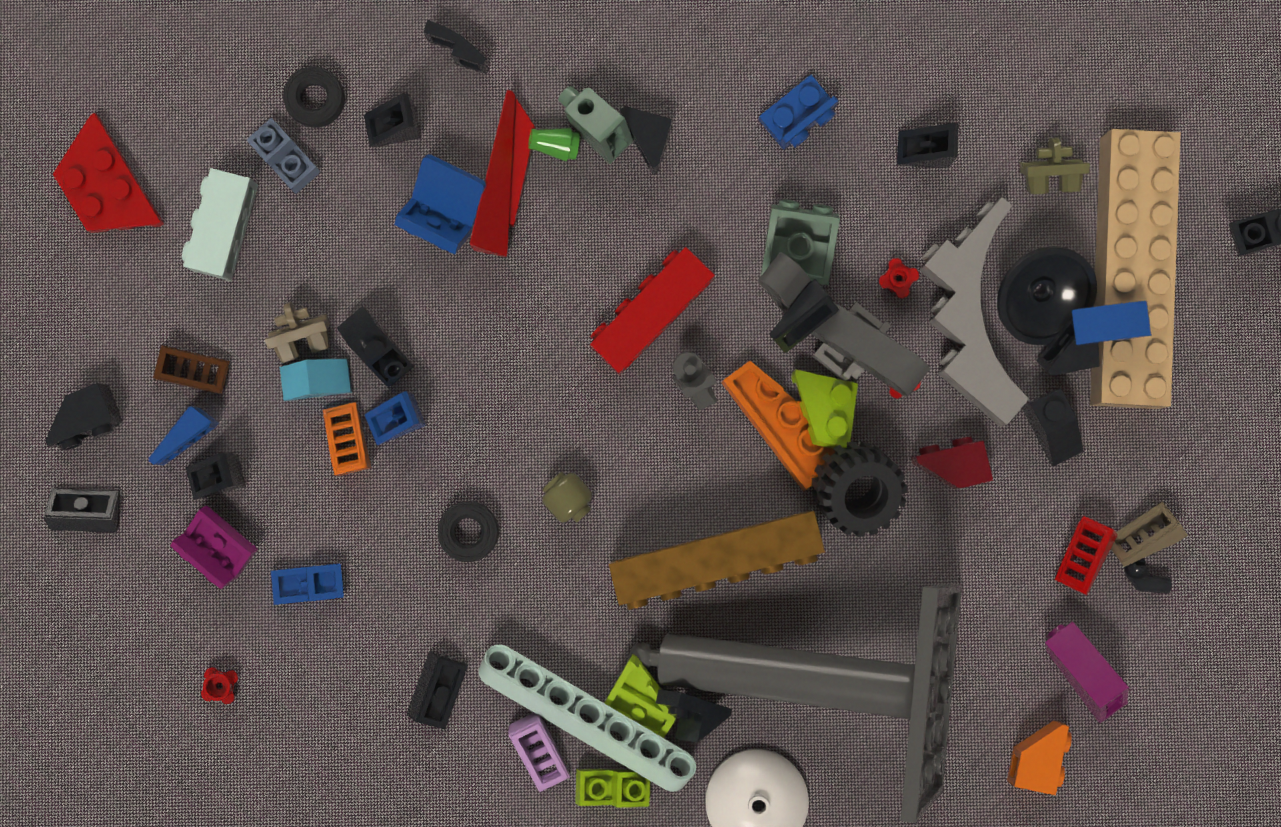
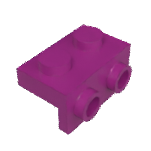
(214, 548)

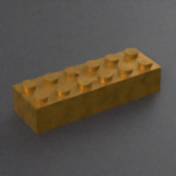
(715, 558)

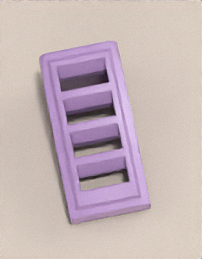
(525, 726)

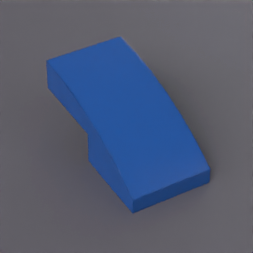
(1111, 322)
(307, 584)

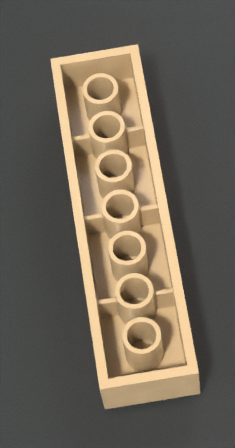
(1137, 263)

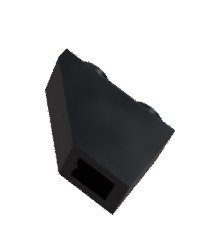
(1257, 233)
(374, 347)
(82, 415)

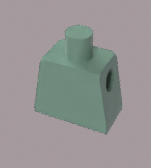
(596, 122)

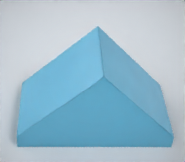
(315, 378)

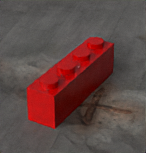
(652, 311)

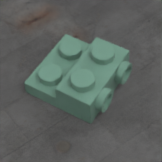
(803, 236)

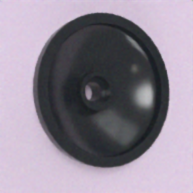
(1065, 286)

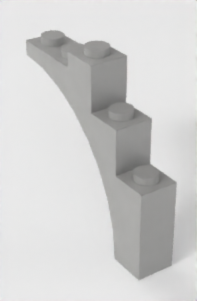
(958, 272)

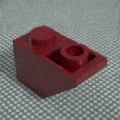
(957, 466)

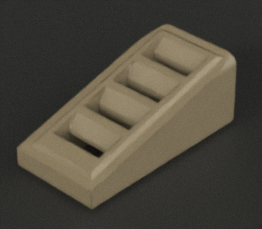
(1161, 539)

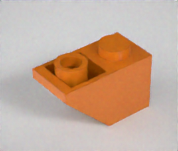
(1039, 758)

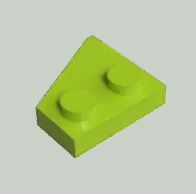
(827, 407)
(636, 698)

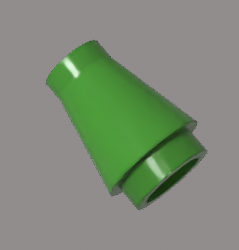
(555, 142)

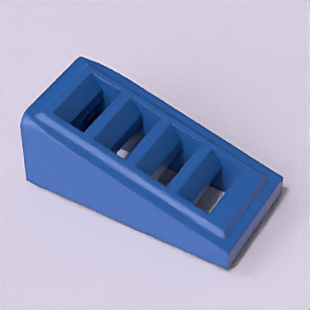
(188, 430)

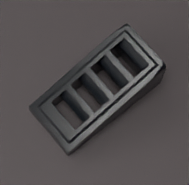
(804, 316)

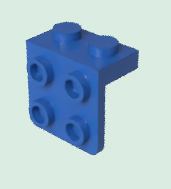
(442, 204)

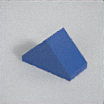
(395, 418)

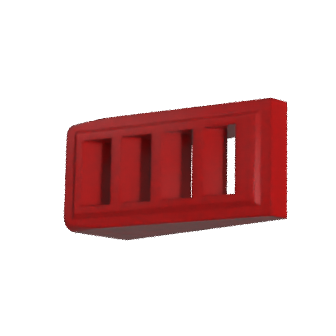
(1108, 538)

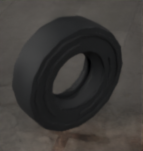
(293, 97)
(453, 546)

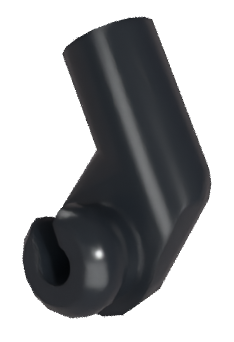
(1144, 581)

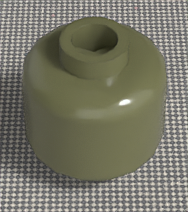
(567, 497)

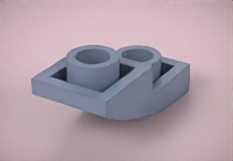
(283, 155)

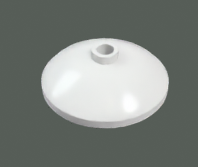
(753, 777)

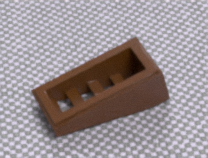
(163, 362)

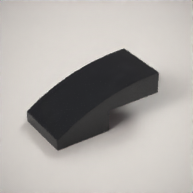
(463, 51)

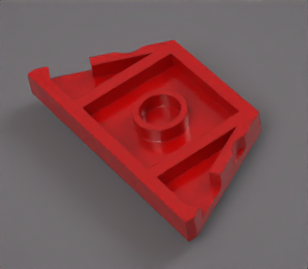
(102, 183)

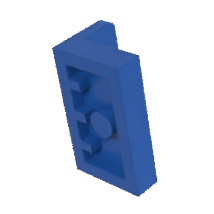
(798, 112)

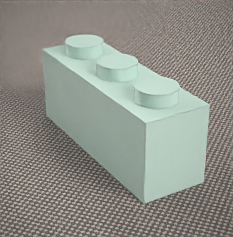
(219, 224)

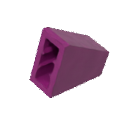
(1087, 671)

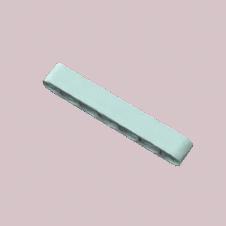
(603, 716)

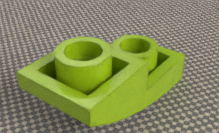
(611, 787)

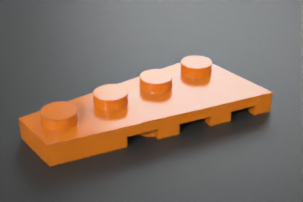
(777, 420)

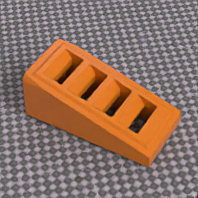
(336, 454)

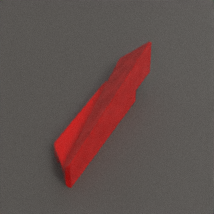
(503, 180)

